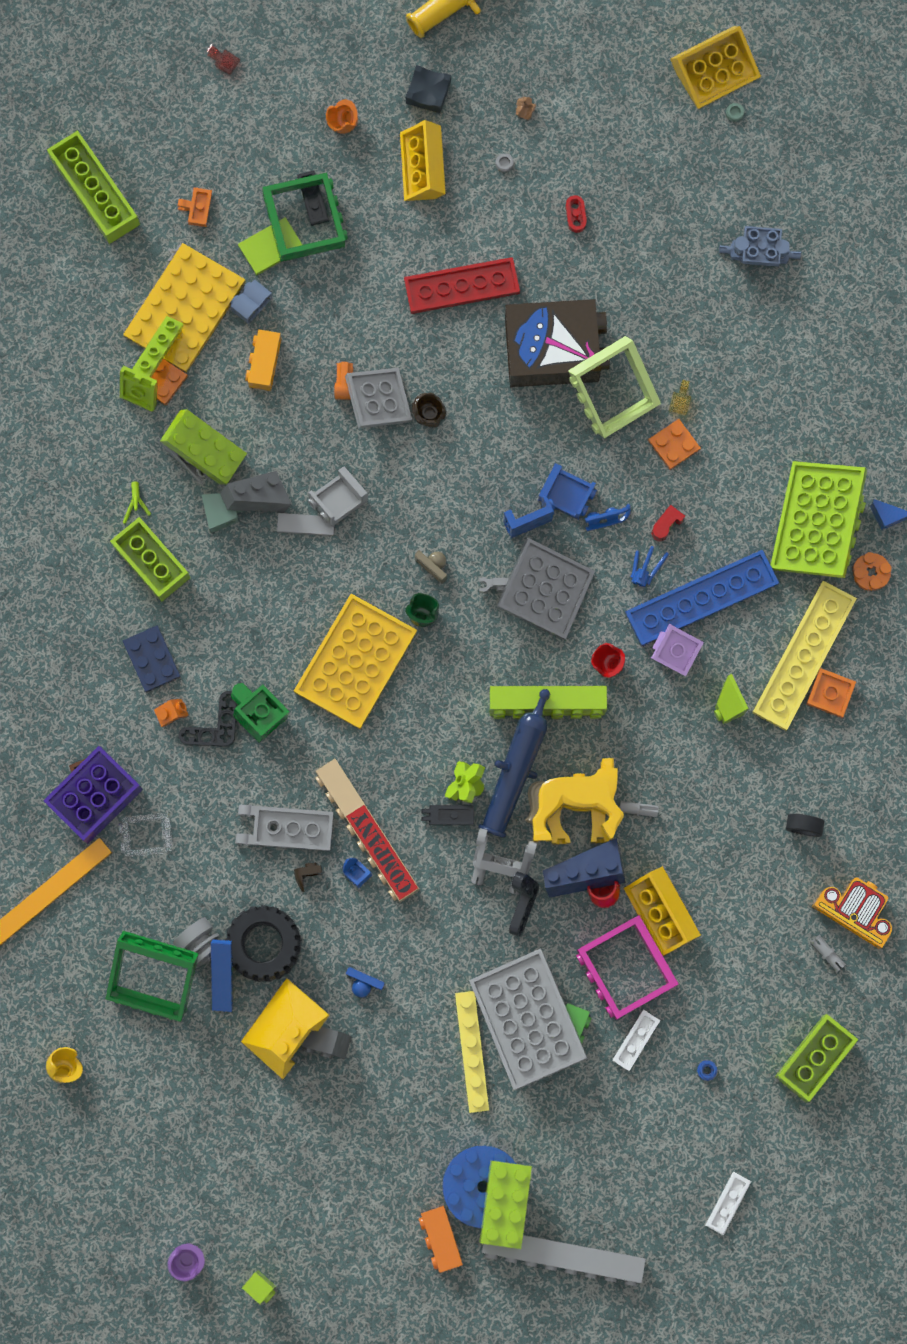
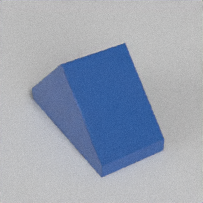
(887, 514)

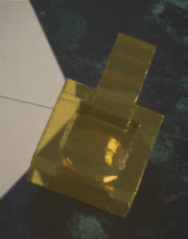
(680, 401)

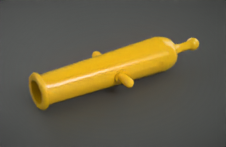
(435, 12)

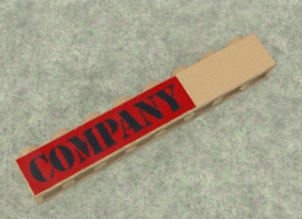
(367, 830)

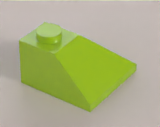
(730, 702)

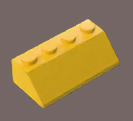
(422, 162)
(662, 911)

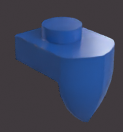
(356, 872)

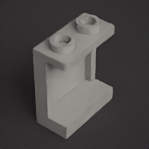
(338, 497)

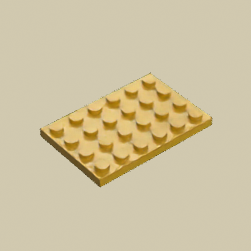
(193, 293)
(355, 661)

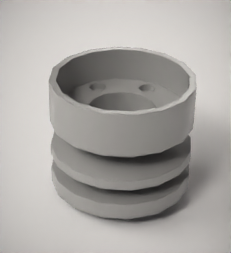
(197, 940)

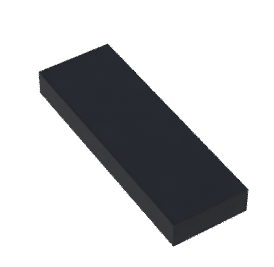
(313, 202)

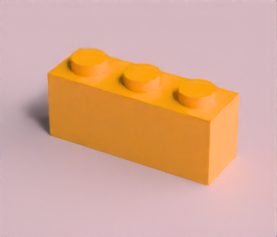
(263, 360)

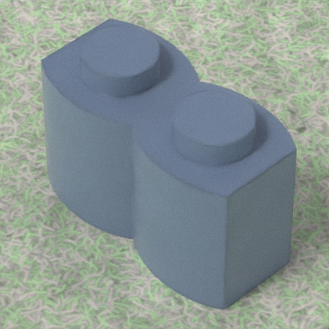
(250, 301)

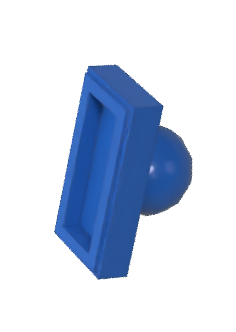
(362, 985)

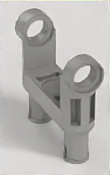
(485, 861)

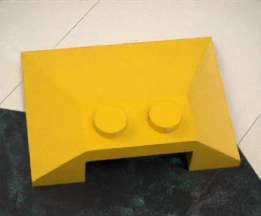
(284, 1027)

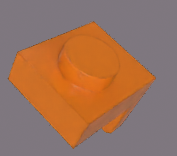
(171, 711)

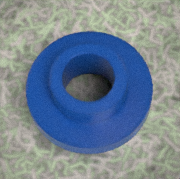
(711, 1065)

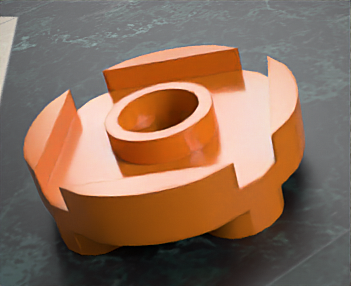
(861, 575)

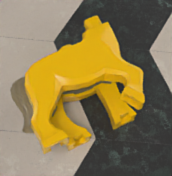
(578, 795)

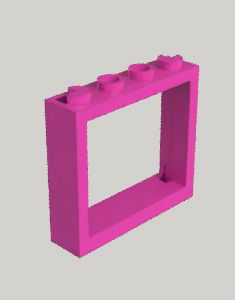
(593, 976)

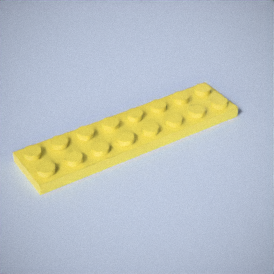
(804, 655)

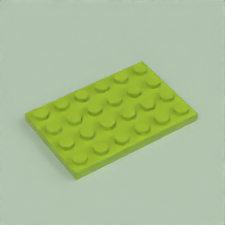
(818, 519)

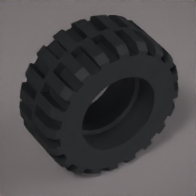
(290, 943)

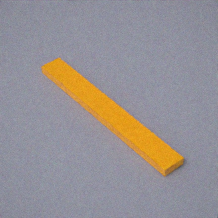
(52, 889)

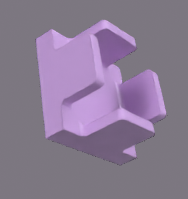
(676, 649)

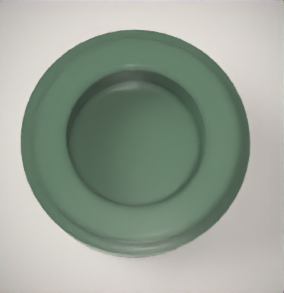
(735, 112)

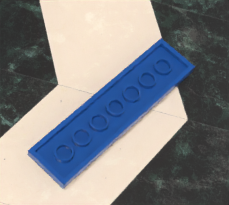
(702, 597)

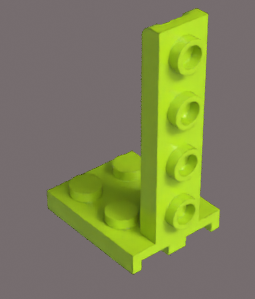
(137, 383)

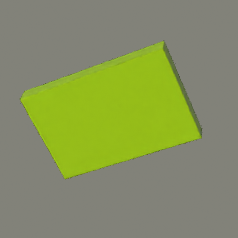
(261, 248)

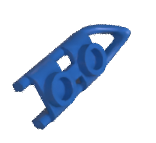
(610, 514)

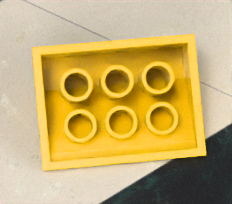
(716, 66)

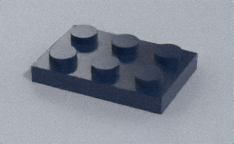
(151, 658)

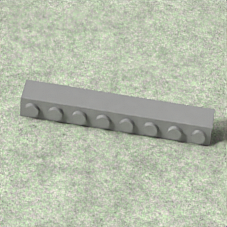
(572, 1259)

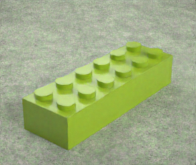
(93, 187)
(563, 701)

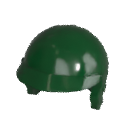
(422, 610)

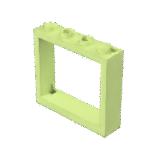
(648, 403)

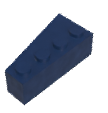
(593, 868)

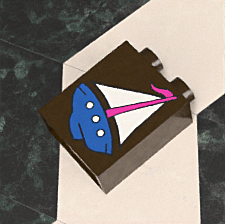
(551, 339)

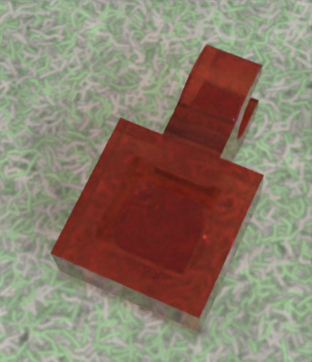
(225, 61)

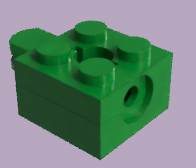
(258, 710)

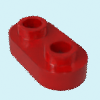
(576, 214)

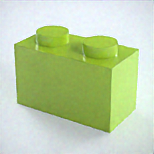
(259, 1288)

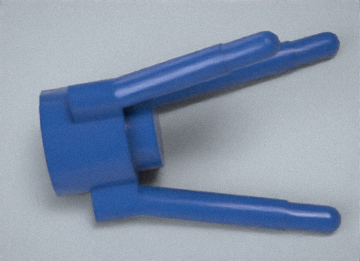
(641, 576)

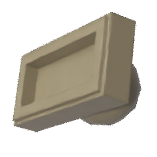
(433, 564)

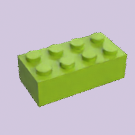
(203, 447)
(150, 559)
(816, 1058)
(505, 1204)

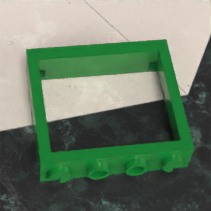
(311, 248)
(155, 950)

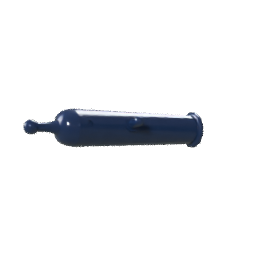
(516, 768)

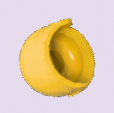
(63, 1065)

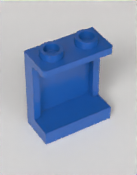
(568, 492)
(530, 521)

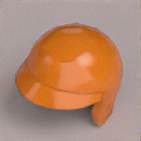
(342, 116)

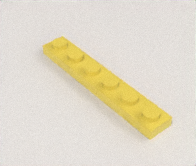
(472, 1052)

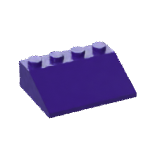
(93, 795)

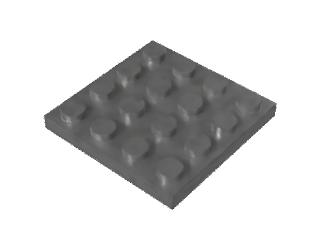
(545, 589)

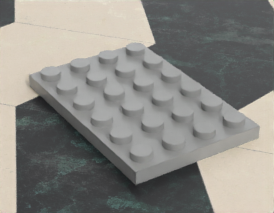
(528, 1019)

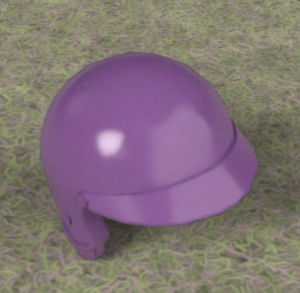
(185, 1262)

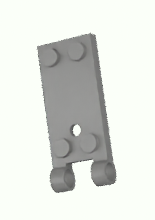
(295, 828)

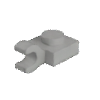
(495, 583)

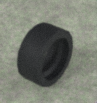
(805, 825)

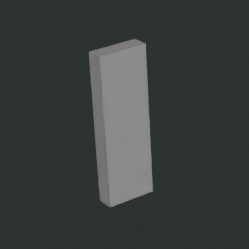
(303, 525)

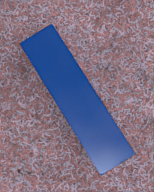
(221, 975)

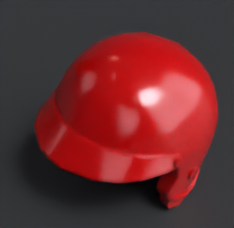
(608, 660)
(604, 896)

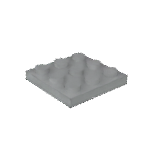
(378, 398)

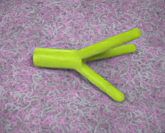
(134, 502)

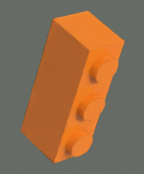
(440, 1239)

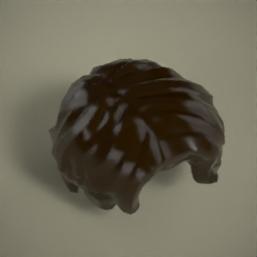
(428, 410)

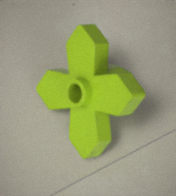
(467, 782)

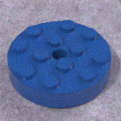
(462, 1179)

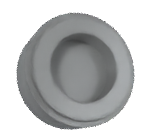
(504, 162)

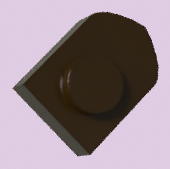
(310, 869)

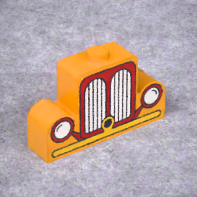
(857, 910)

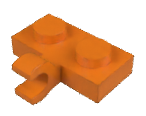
(198, 207)

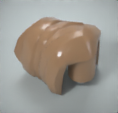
(525, 107)

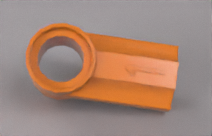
(341, 389)

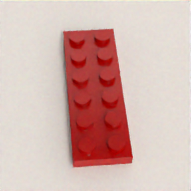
(461, 285)

